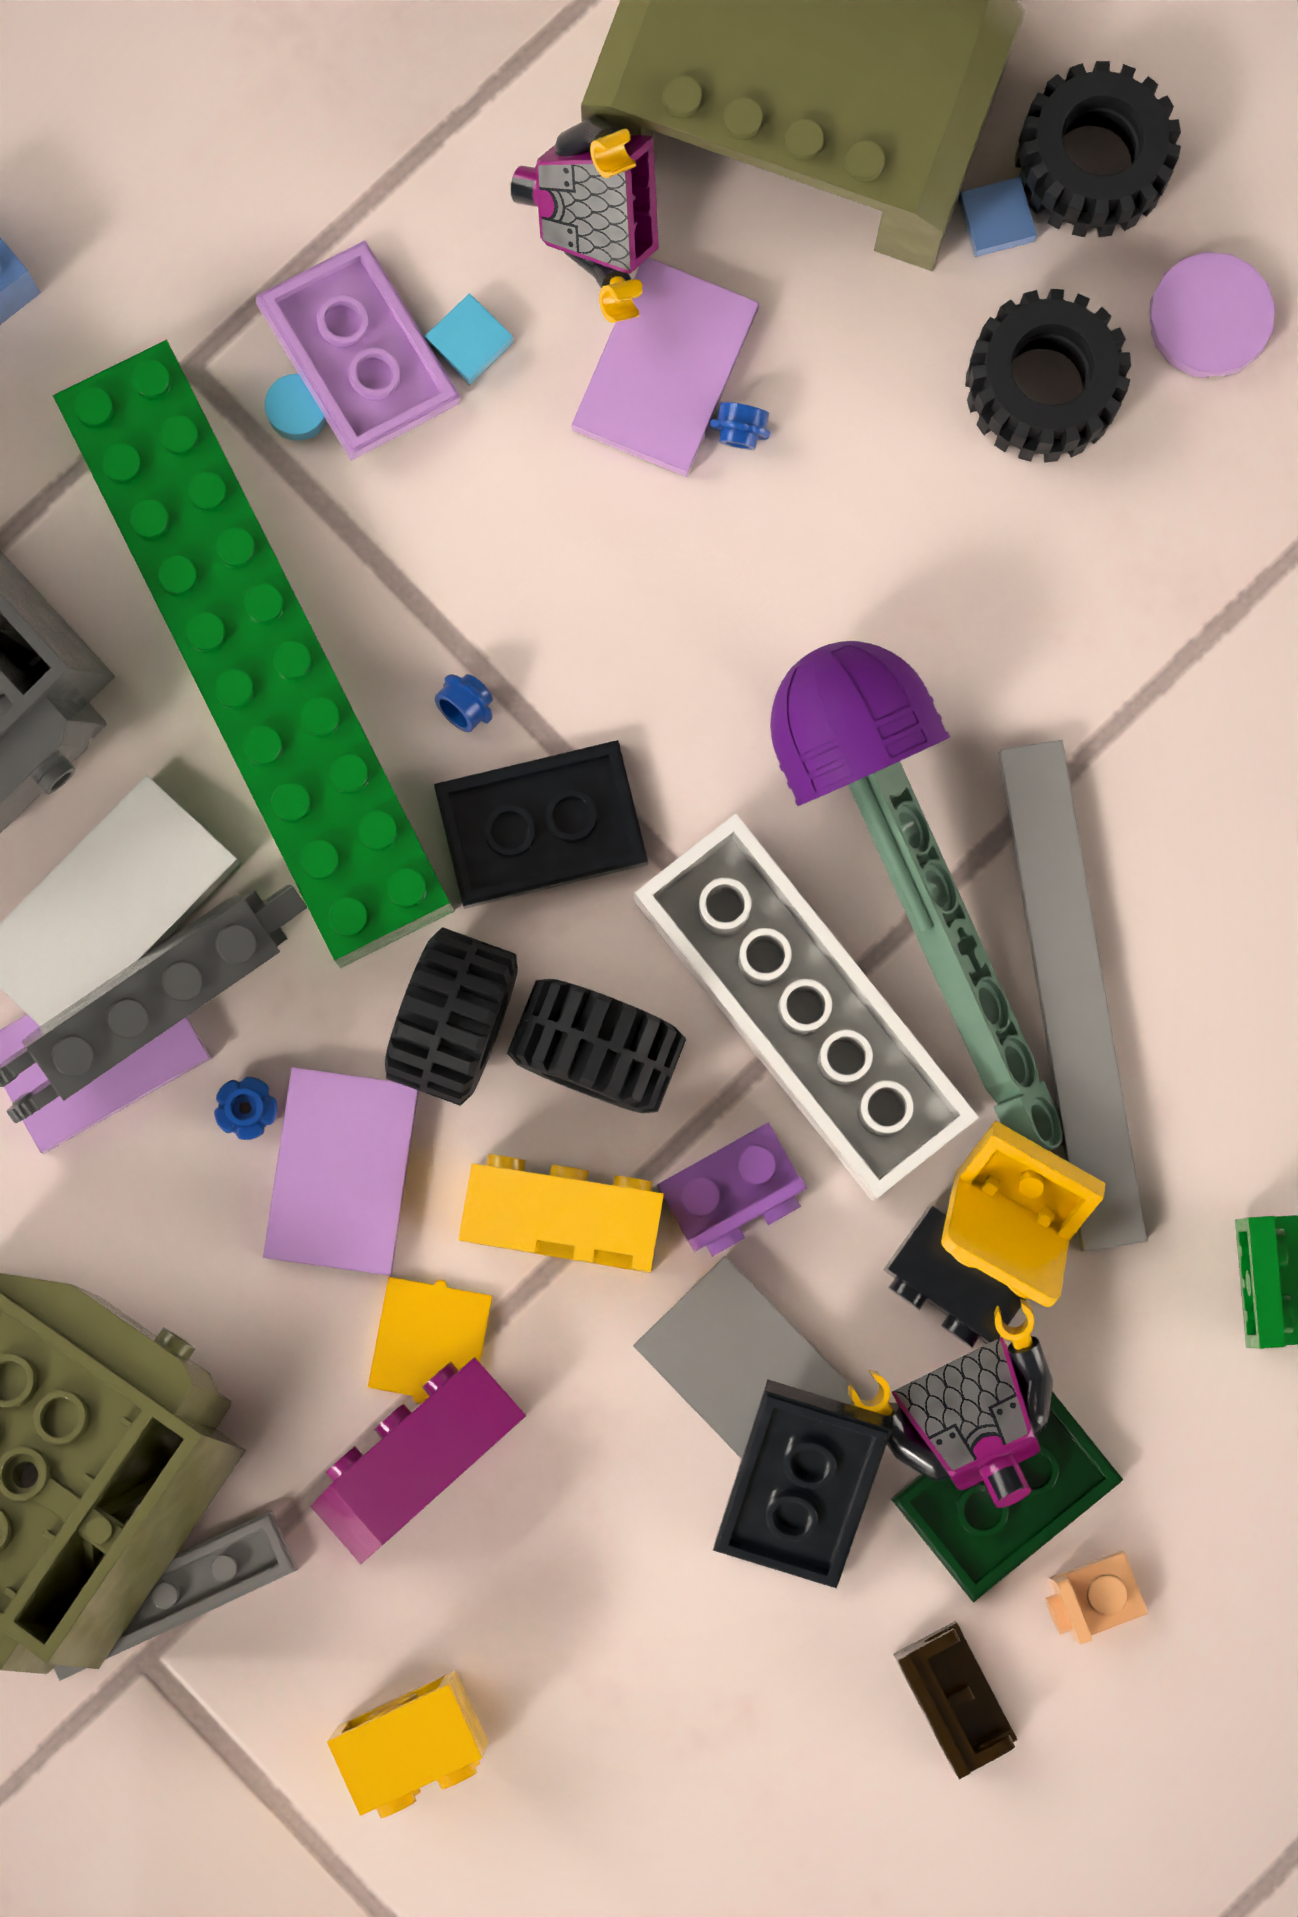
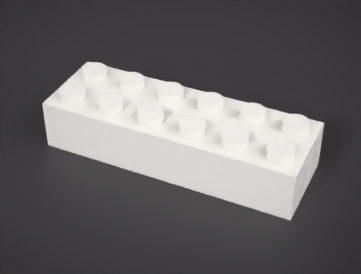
(804, 1007)

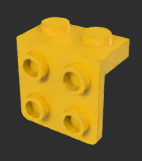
(1017, 1211)

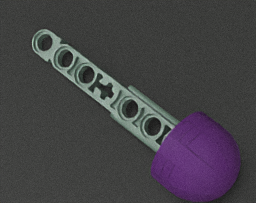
(850, 721)

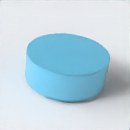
(293, 409)

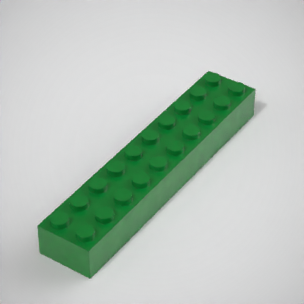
(253, 654)

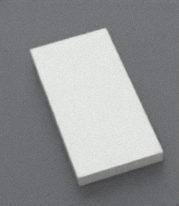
(109, 902)

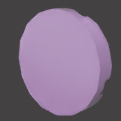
(1211, 315)

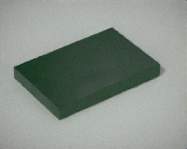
(988, 1542)

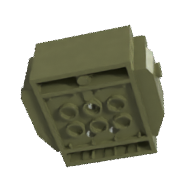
(109, 1427)

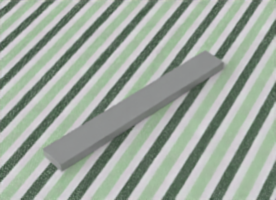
(1071, 987)

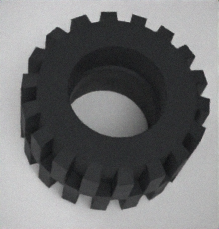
(1108, 102)
(1056, 327)
(450, 1016)
(596, 1045)

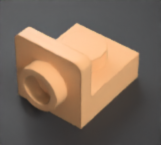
(1095, 1597)

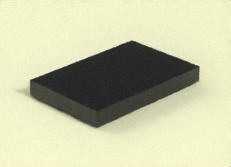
(541, 824)
(802, 1483)

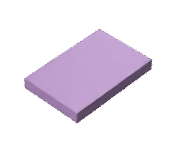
(357, 350)
(666, 368)
(132, 1079)
(341, 1171)

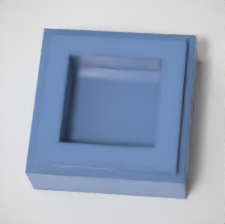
(997, 217)

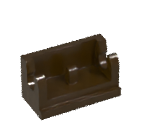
(956, 1699)

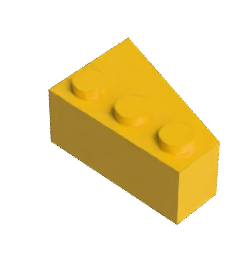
(561, 1214)

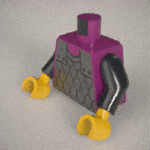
(597, 206)
(973, 1414)

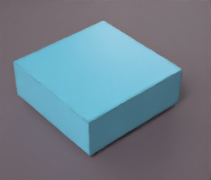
(469, 339)

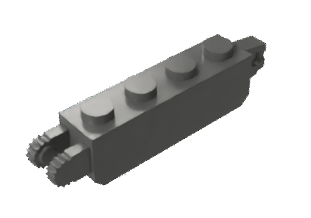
(150, 996)

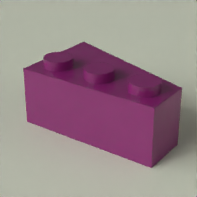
(416, 1457)

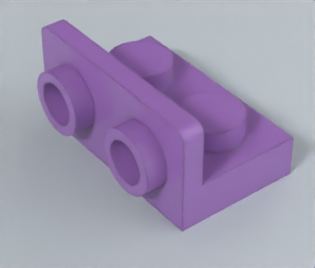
(732, 1189)

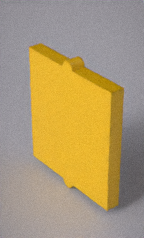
(423, 1332)

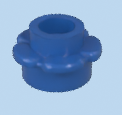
(741, 425)
(464, 701)
(262, 1112)

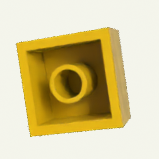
(409, 1745)

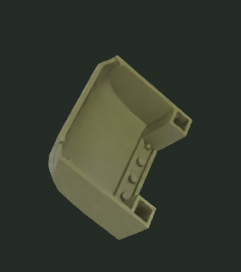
(824, 92)

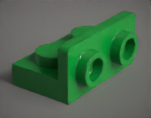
(1269, 1279)

